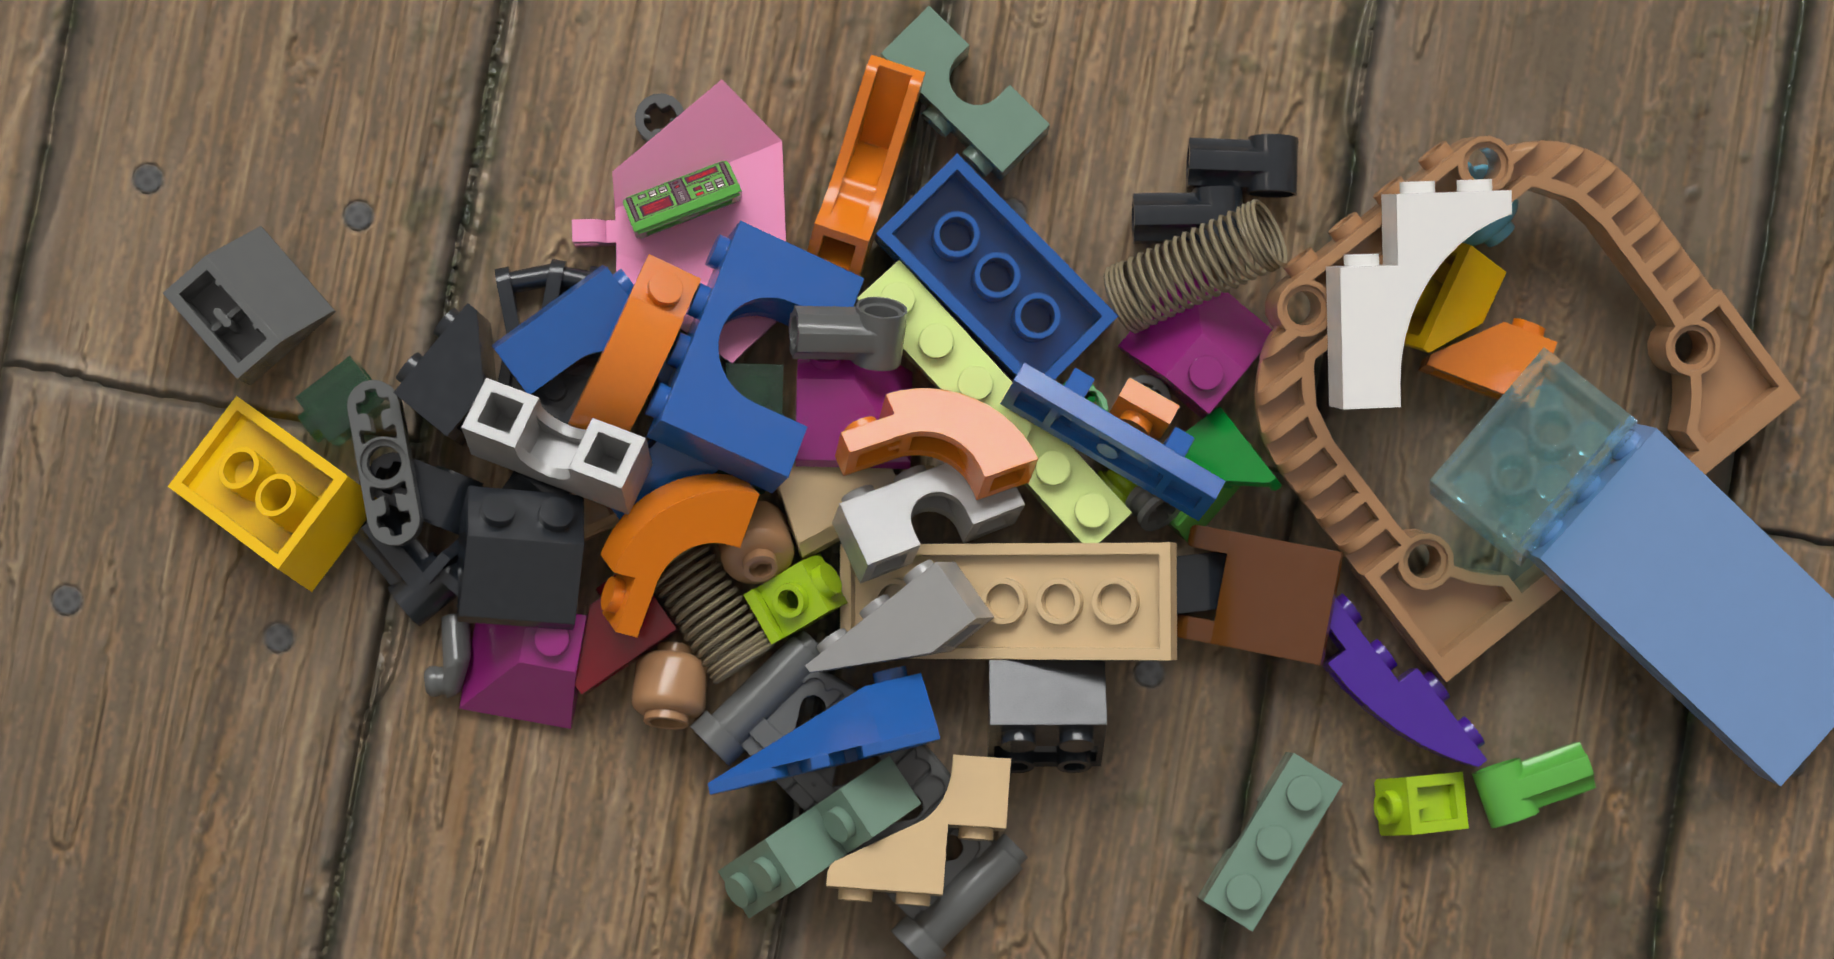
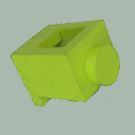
(796, 598)

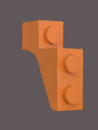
(866, 164)

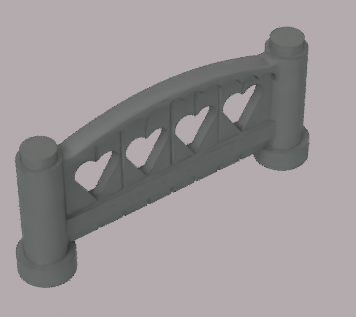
(769, 708)

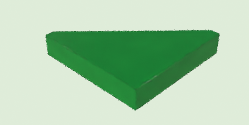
(1227, 453)

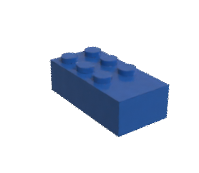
(994, 273)

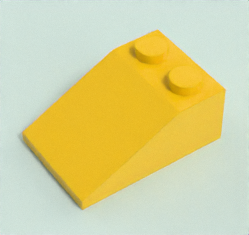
(272, 493)

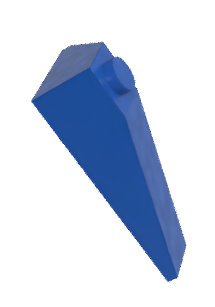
(866, 724)

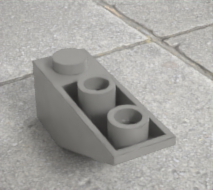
(922, 619)

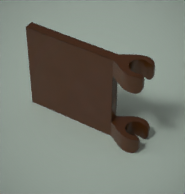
(1271, 596)

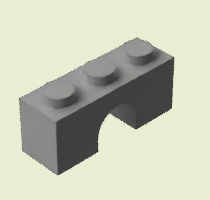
(522, 436)
(878, 524)

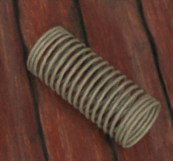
(1137, 287)
(735, 658)

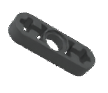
(390, 419)

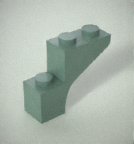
(818, 837)

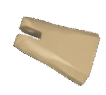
(813, 498)

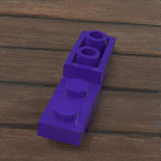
(1405, 704)

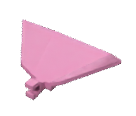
(707, 132)

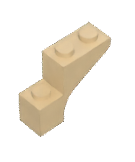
(915, 857)

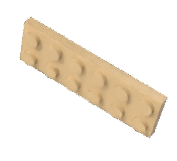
(1051, 599)

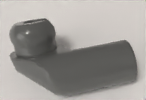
(456, 658)

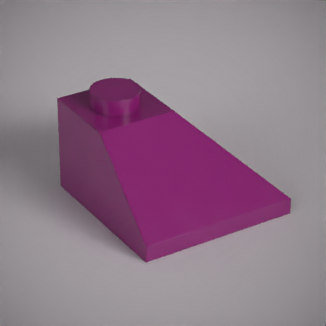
(1199, 350)
(834, 396)
(524, 672)

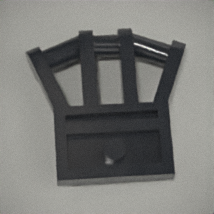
(556, 276)

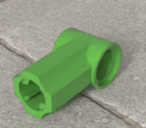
(1520, 787)

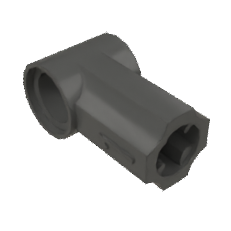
(865, 334)

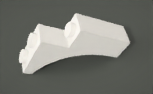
(1375, 301)

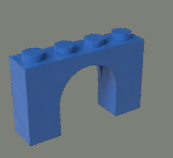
(573, 328)
(699, 405)

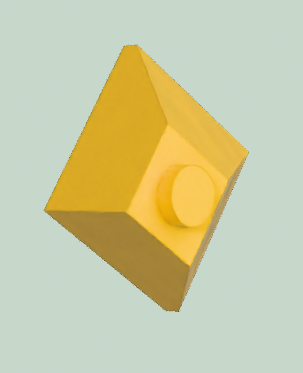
(1454, 299)

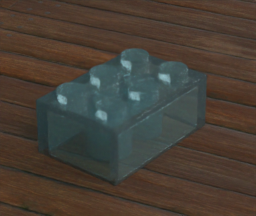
(1532, 456)

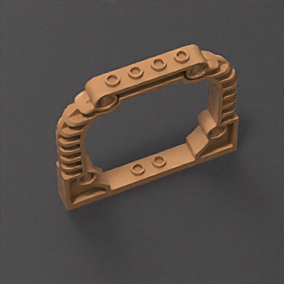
(1718, 393)

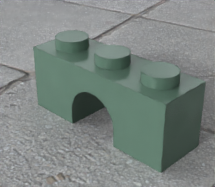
(994, 133)
(1271, 841)

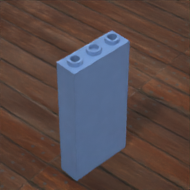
(1701, 602)

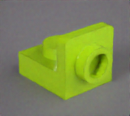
(1420, 804)

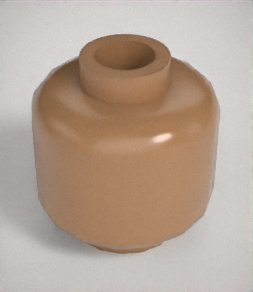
(764, 549)
(669, 686)

